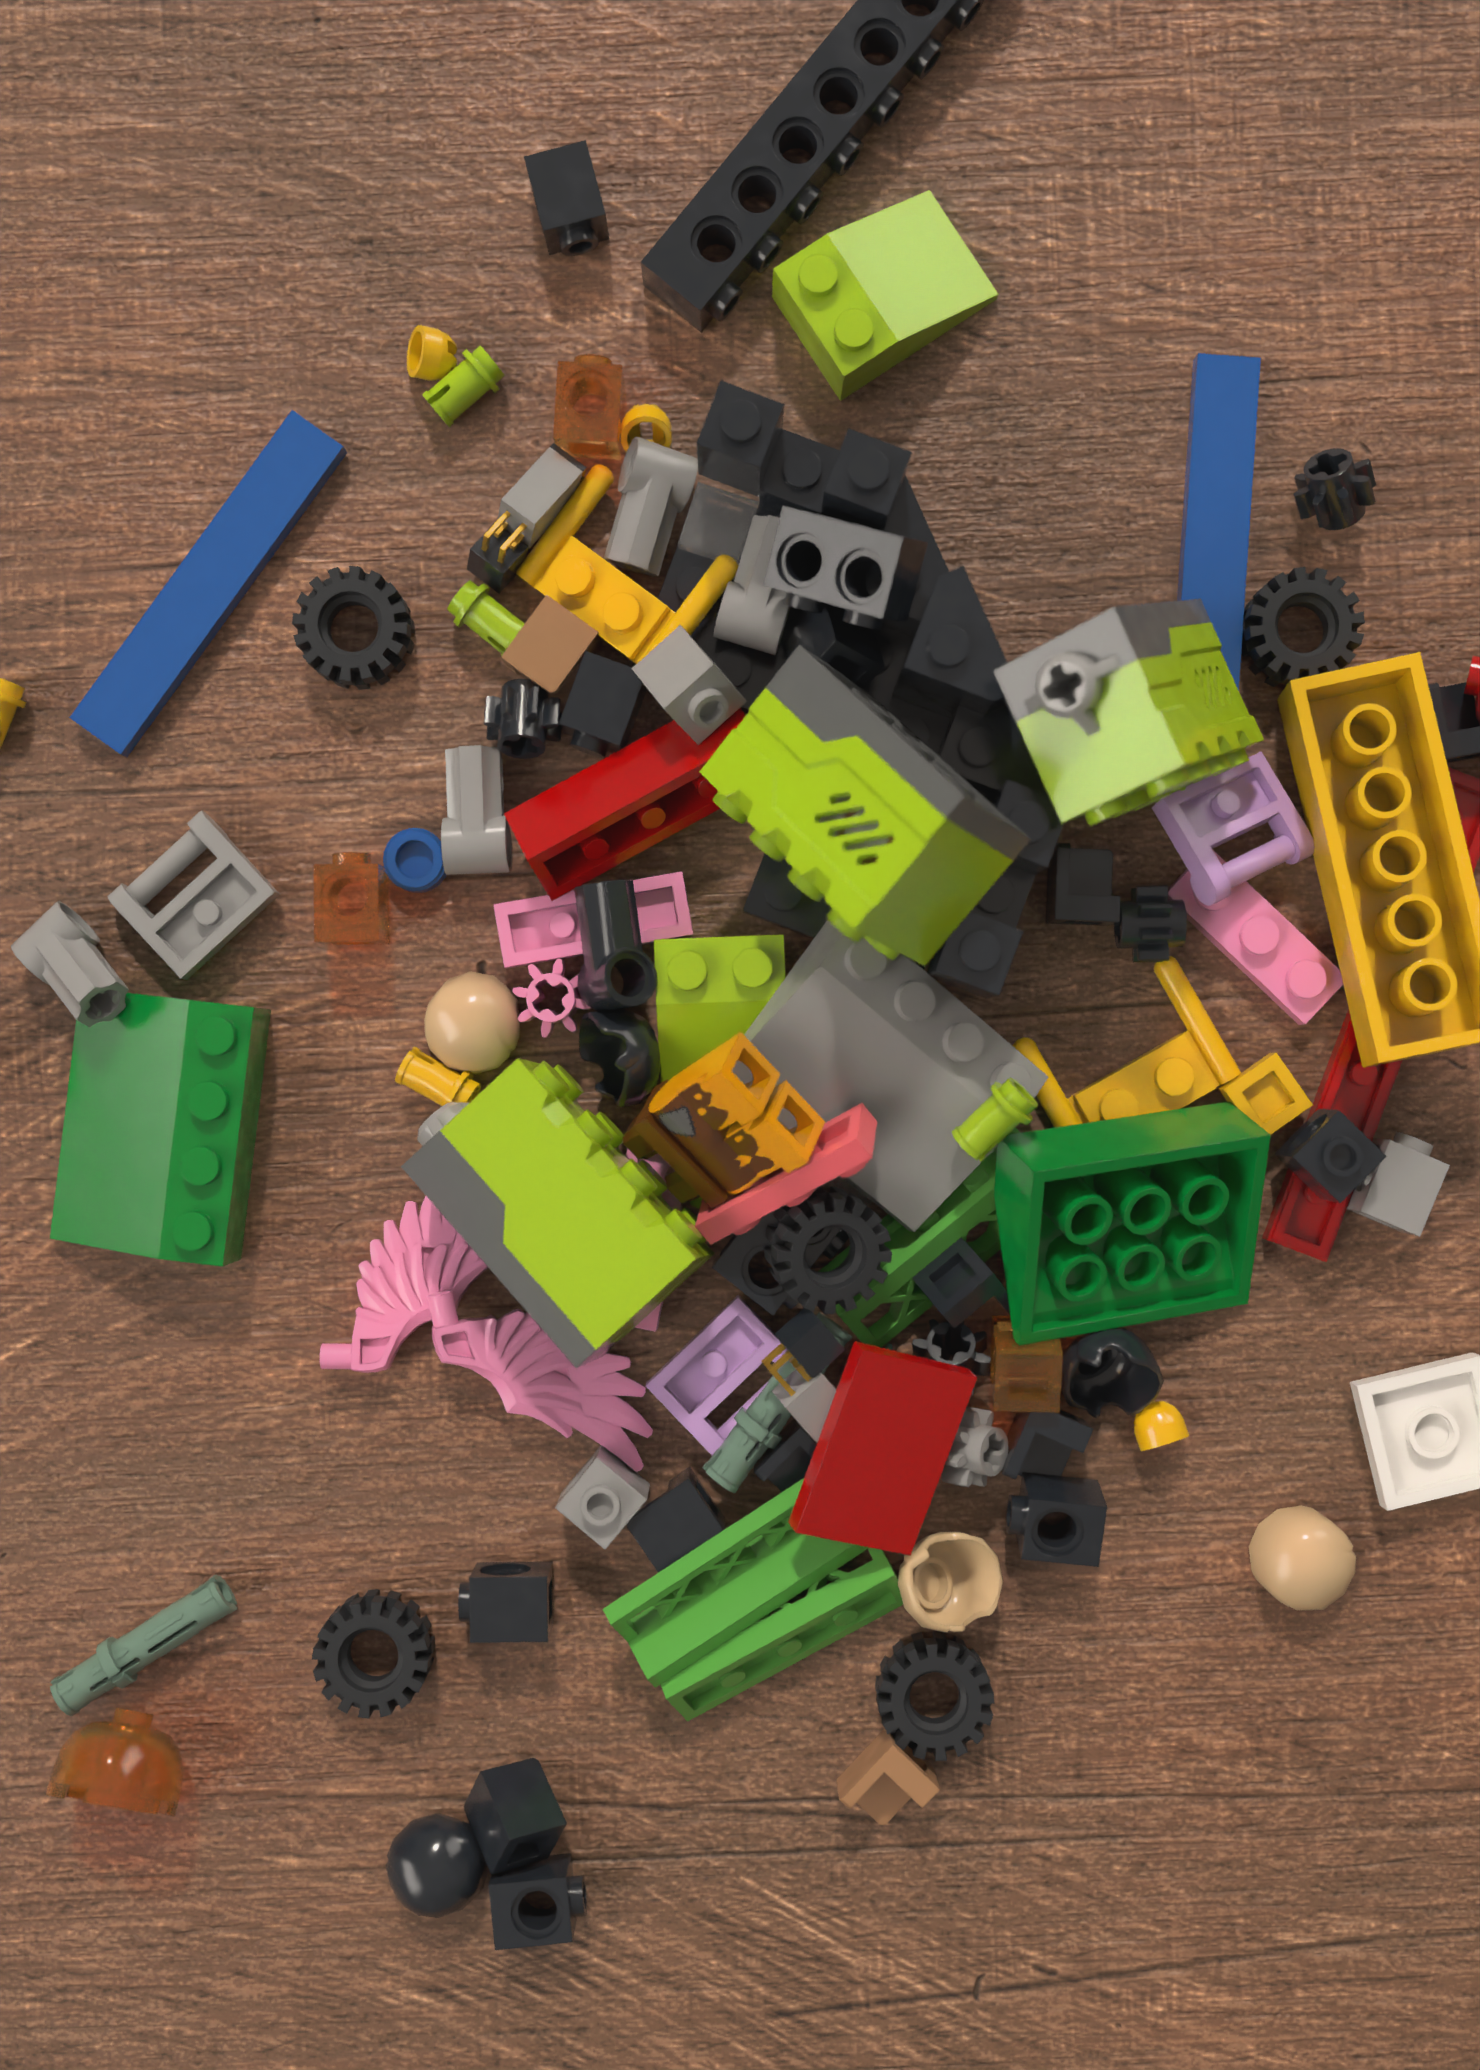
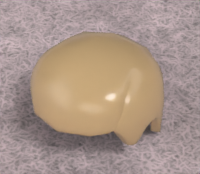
(472, 1023)
(1302, 1558)
(950, 1581)

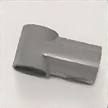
(653, 490)
(749, 611)
(475, 830)
(64, 955)

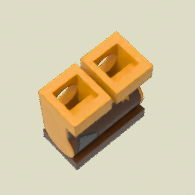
(722, 1130)

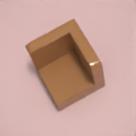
(550, 645)
(886, 1779)

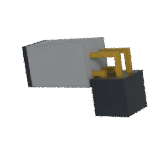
(525, 516)
(806, 1390)

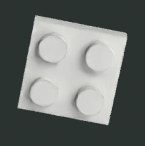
(1422, 1430)

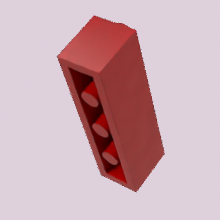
(617, 806)

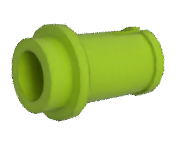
(464, 385)
(484, 616)
(995, 1118)

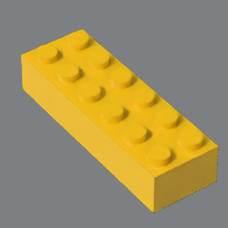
(1388, 855)

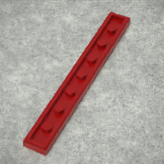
(1299, 1216)

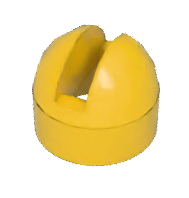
(430, 354)
(646, 413)
(1159, 1425)

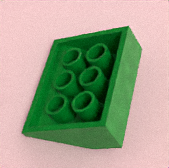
(162, 1130)
(1129, 1219)

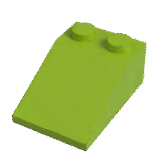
(879, 290)
(711, 992)

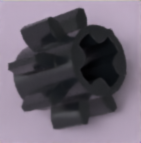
(1334, 489)
(522, 719)
(1151, 924)
(956, 1341)

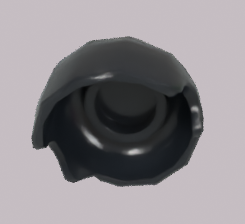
(624, 1050)
(1110, 1370)
(436, 1865)

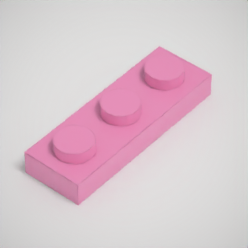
(546, 930)
(1263, 947)

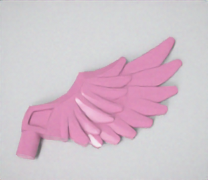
(410, 1265)
(539, 1378)

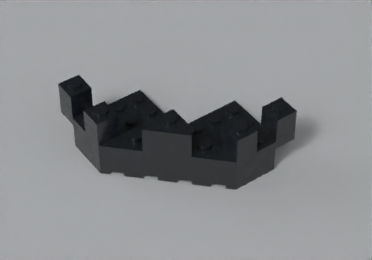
(934, 670)

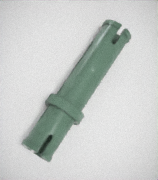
(758, 1426)
(122, 1658)

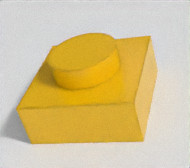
(1267, 1093)

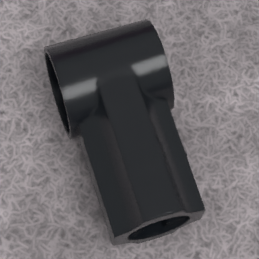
(612, 939)

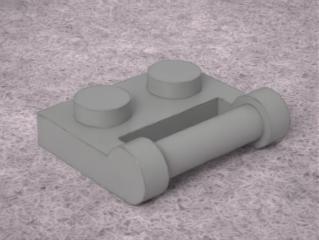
(206, 910)

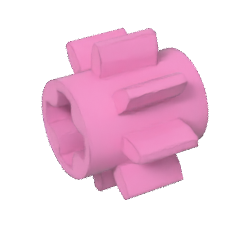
(535, 995)

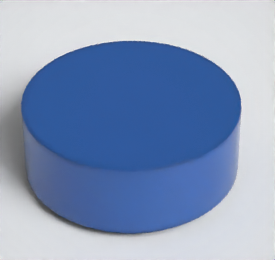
(414, 860)

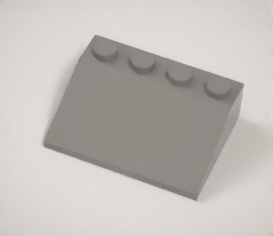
(900, 1043)

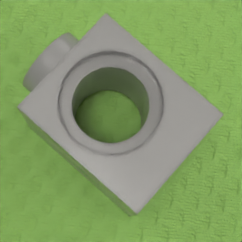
(689, 685)
(1401, 1186)
(603, 1496)

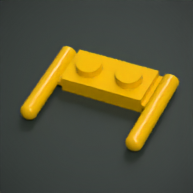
(602, 594)
(1155, 1081)

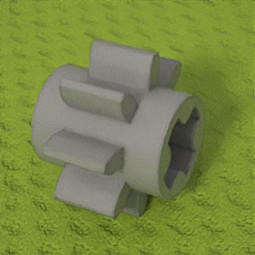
(976, 1450)

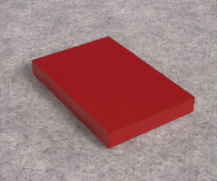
(882, 1449)

